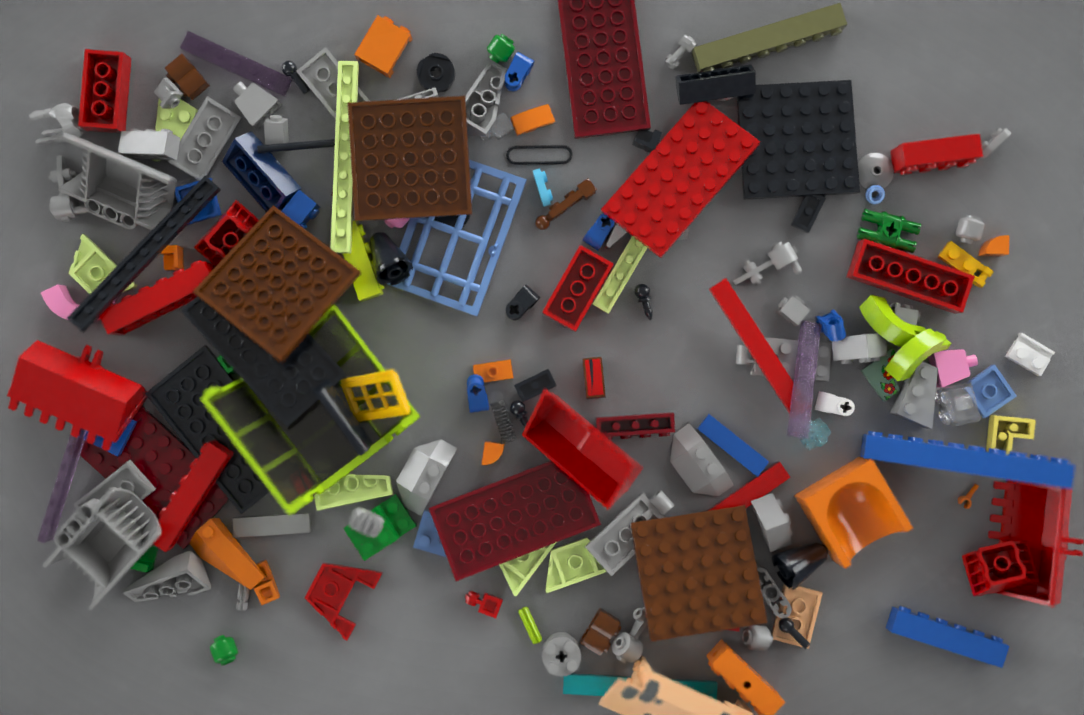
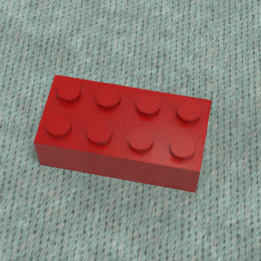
(104, 91)
(936, 153)
(577, 288)

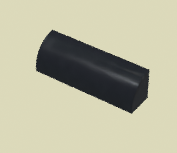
(716, 84)
(343, 417)

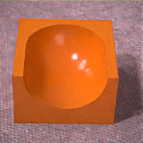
(852, 509)

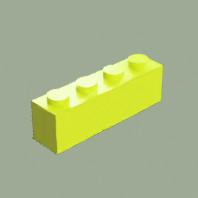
(366, 284)

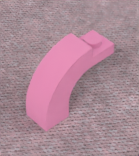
(60, 301)

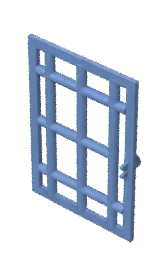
(457, 232)

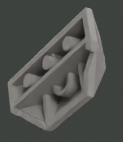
(698, 464)
(423, 473)

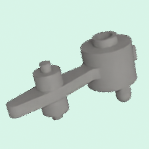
(64, 206)
(780, 257)
(626, 645)

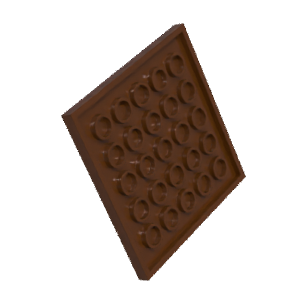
(410, 158)
(277, 283)
(698, 573)

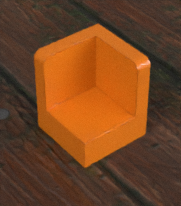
(173, 257)

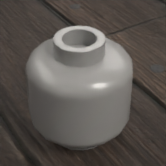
(970, 229)
(757, 638)

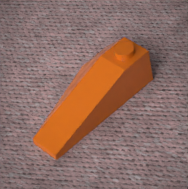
(218, 547)

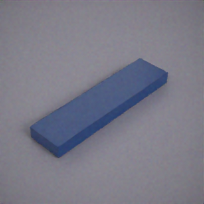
(733, 445)

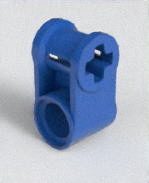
(519, 69)
(597, 233)
(832, 326)
(477, 395)

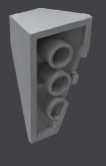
(177, 575)

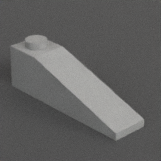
(484, 99)

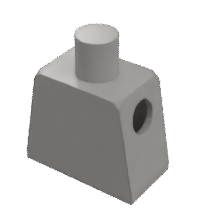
(255, 103)

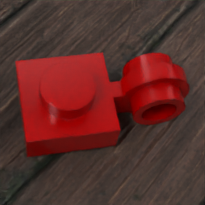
(488, 604)

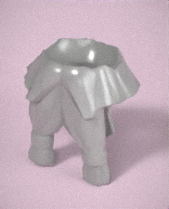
(68, 118)

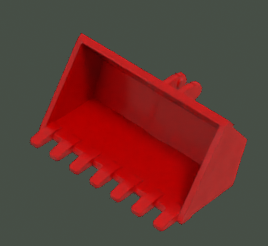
(75, 392)
(580, 450)
(1042, 518)

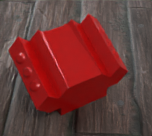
(226, 233)
(1000, 567)

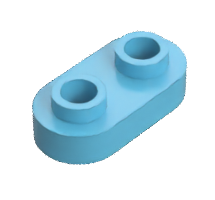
(541, 179)

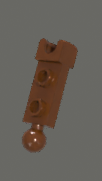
(584, 190)

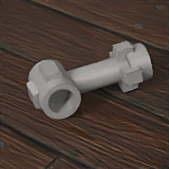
(686, 44)

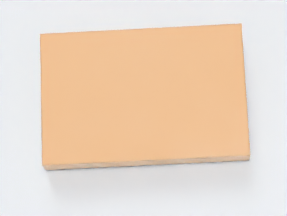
(804, 611)

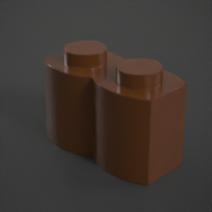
(186, 76)
(600, 631)

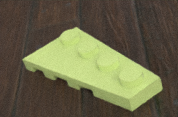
(353, 490)

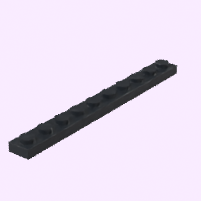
(143, 254)

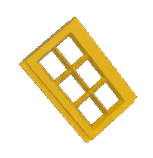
(375, 378)

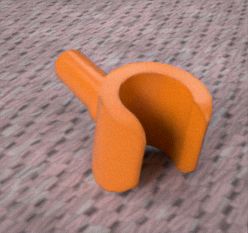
(968, 496)

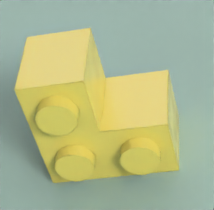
(1003, 429)

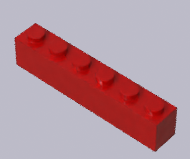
(191, 493)

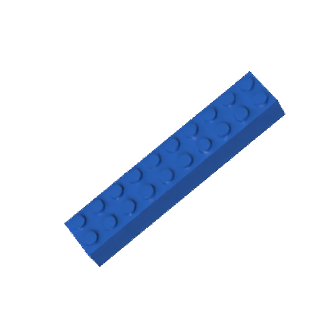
(972, 460)

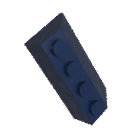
(260, 173)

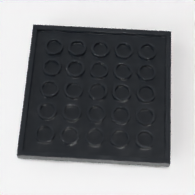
(803, 138)

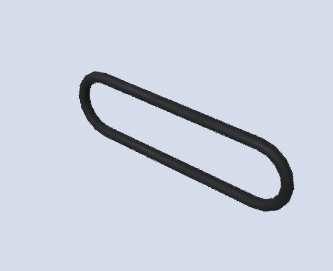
(540, 162)

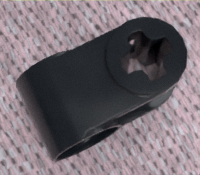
(524, 300)

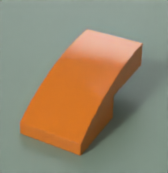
(532, 119)
(267, 588)

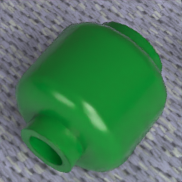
(500, 48)
(224, 650)

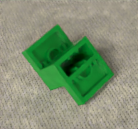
(396, 523)

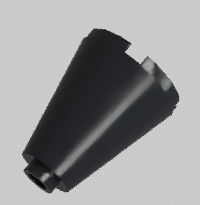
(388, 260)
(799, 563)

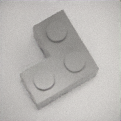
(861, 347)
(773, 522)

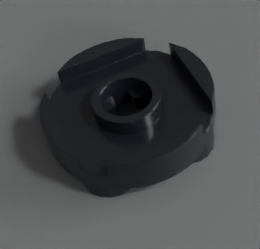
(429, 64)

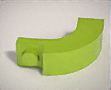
(886, 323)
(915, 352)

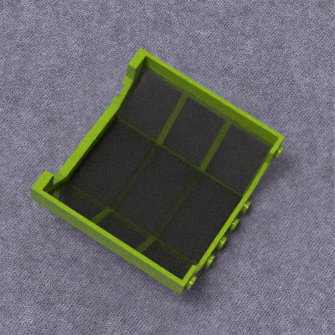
(312, 450)

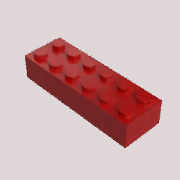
(910, 276)
(155, 300)

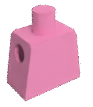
(952, 366)

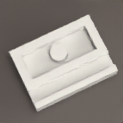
(1030, 354)

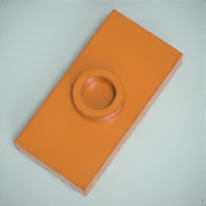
(494, 370)

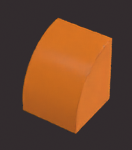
(995, 246)
(492, 452)

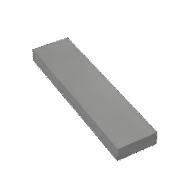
(271, 525)

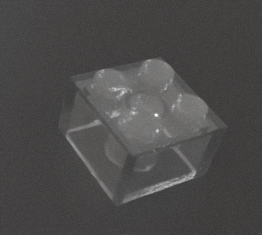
(957, 404)

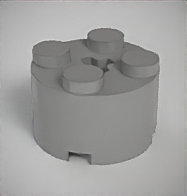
(550, 654)

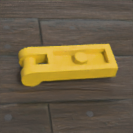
(964, 262)

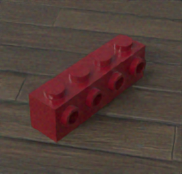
(637, 424)

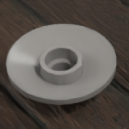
(866, 167)

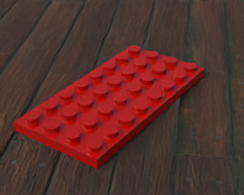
(680, 177)

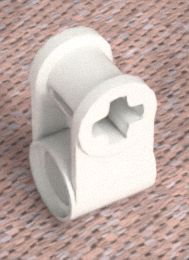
(831, 404)

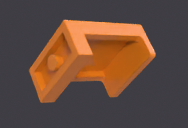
(383, 45)

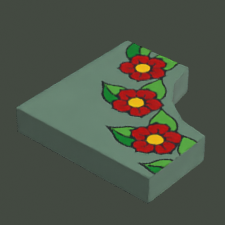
(879, 378)

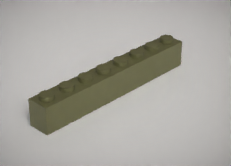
(769, 38)

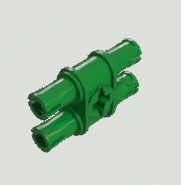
(896, 225)

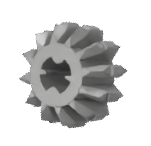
(366, 522)

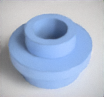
(880, 194)

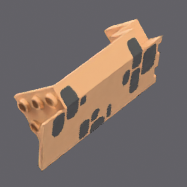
(656, 695)

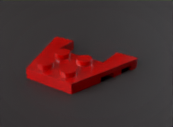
(332, 589)

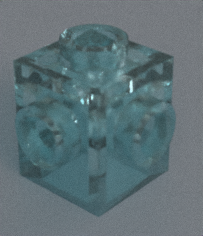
(817, 434)

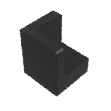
(647, 140)

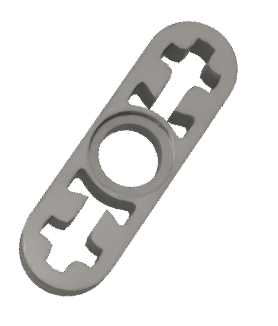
(783, 601)

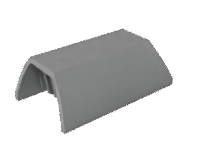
(120, 187)
(107, 538)

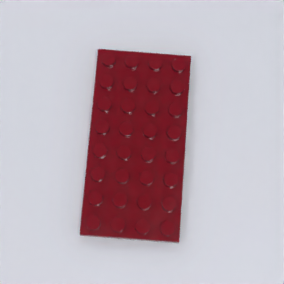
(604, 67)
(163, 462)
(511, 518)

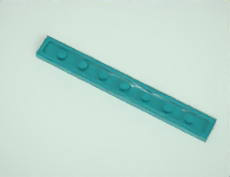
(599, 684)

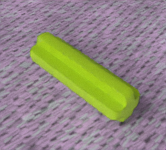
(530, 625)

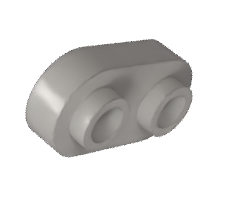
(998, 137)

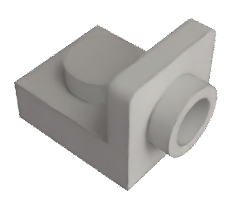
(168, 93)

